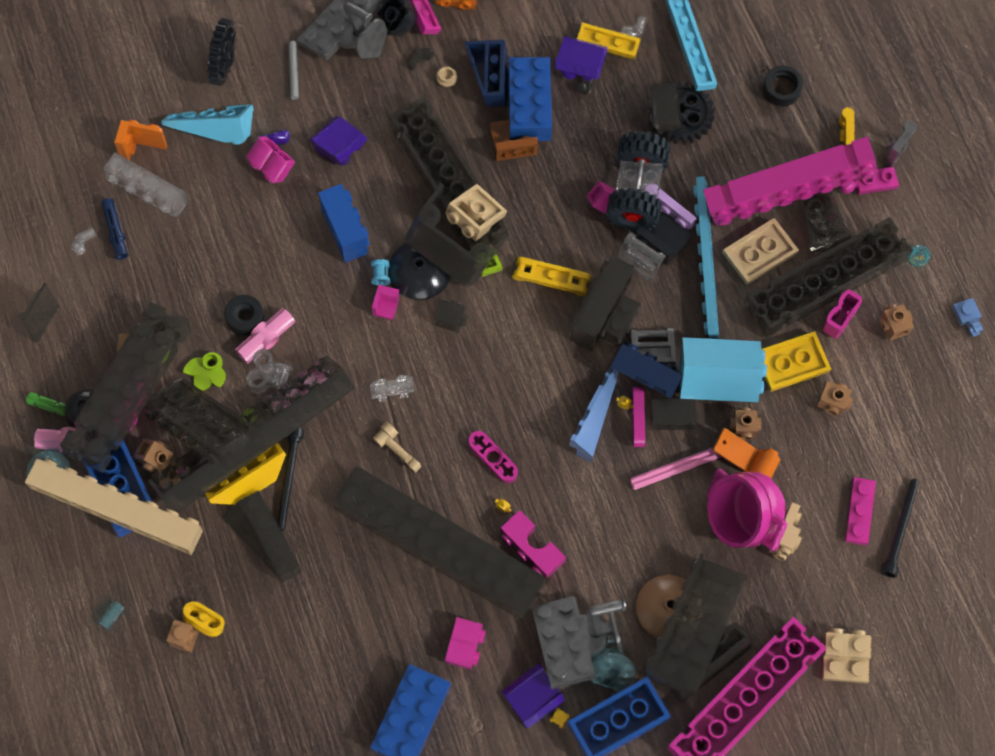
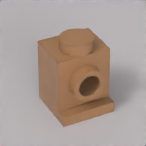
(182, 636)

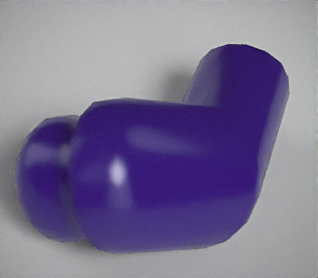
(279, 137)

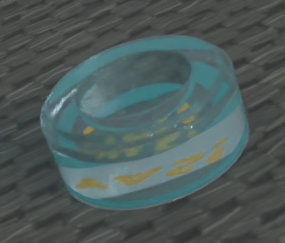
(919, 256)

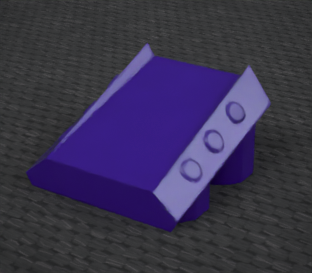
(580, 58)
(338, 141)
(532, 696)

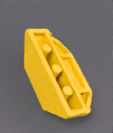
(250, 478)

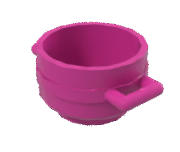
(746, 509)

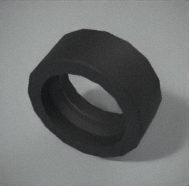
(786, 72)

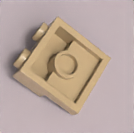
(475, 212)
(790, 539)
(846, 656)

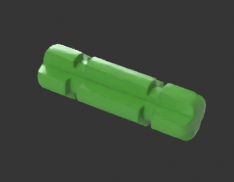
(46, 403)

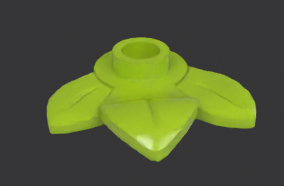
(205, 374)

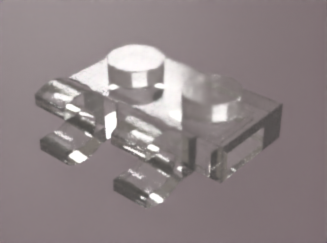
(383, 388)

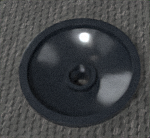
(415, 281)

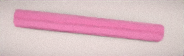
(673, 468)

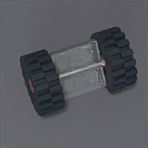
(641, 165)

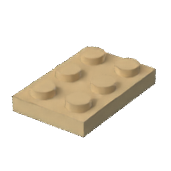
(760, 251)

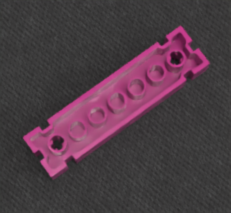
(791, 181)
(750, 693)

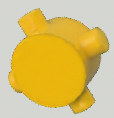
(624, 402)
(502, 505)
(559, 717)

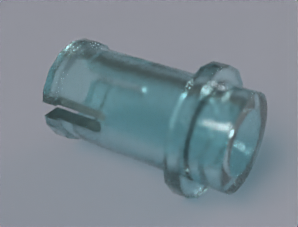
(111, 614)

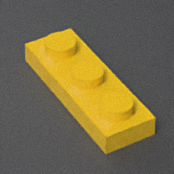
(616, 42)

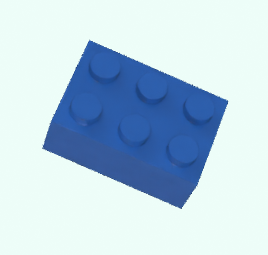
(344, 222)

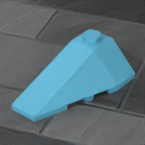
(224, 126)

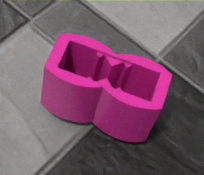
(270, 160)
(842, 314)
(464, 643)

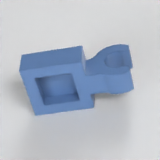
(968, 314)

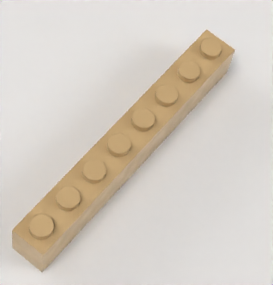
(114, 506)

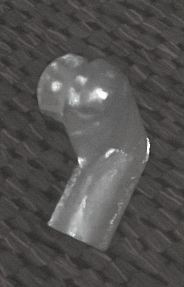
(636, 30)
(80, 239)

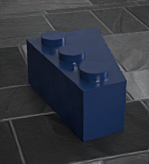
(491, 69)
(646, 369)

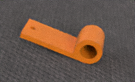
(745, 455)

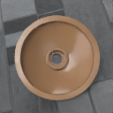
(652, 602)

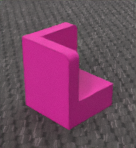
(599, 196)
(385, 302)

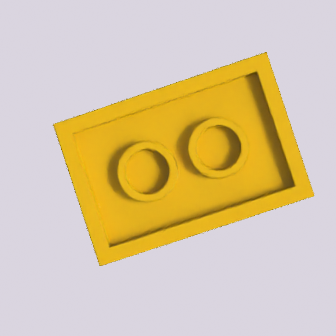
(795, 361)

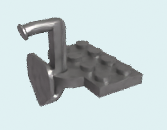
(346, 26)
(573, 639)

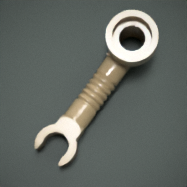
(386, 436)

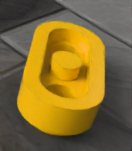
(204, 619)

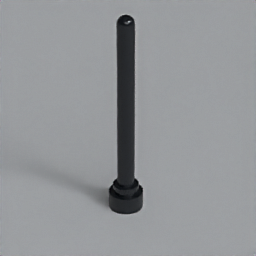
(294, 439)
(890, 566)

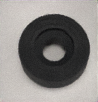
(241, 303)

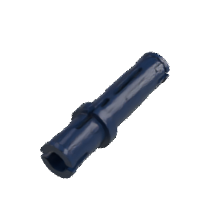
(114, 229)

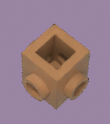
(896, 321)
(835, 398)
(744, 430)
(153, 455)

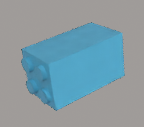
(721, 369)

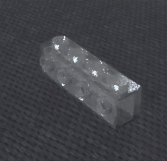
(145, 185)

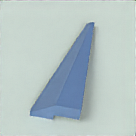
(590, 426)

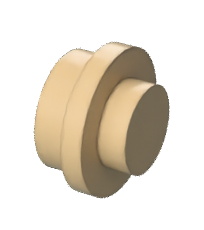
(446, 77)

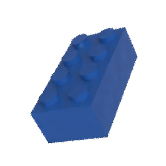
(530, 98)
(124, 476)
(411, 714)
(618, 719)

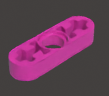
(638, 417)
(494, 448)

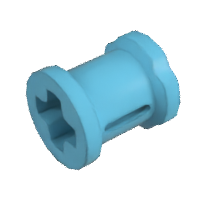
(380, 272)

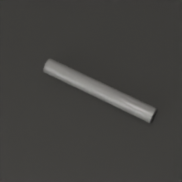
(294, 93)

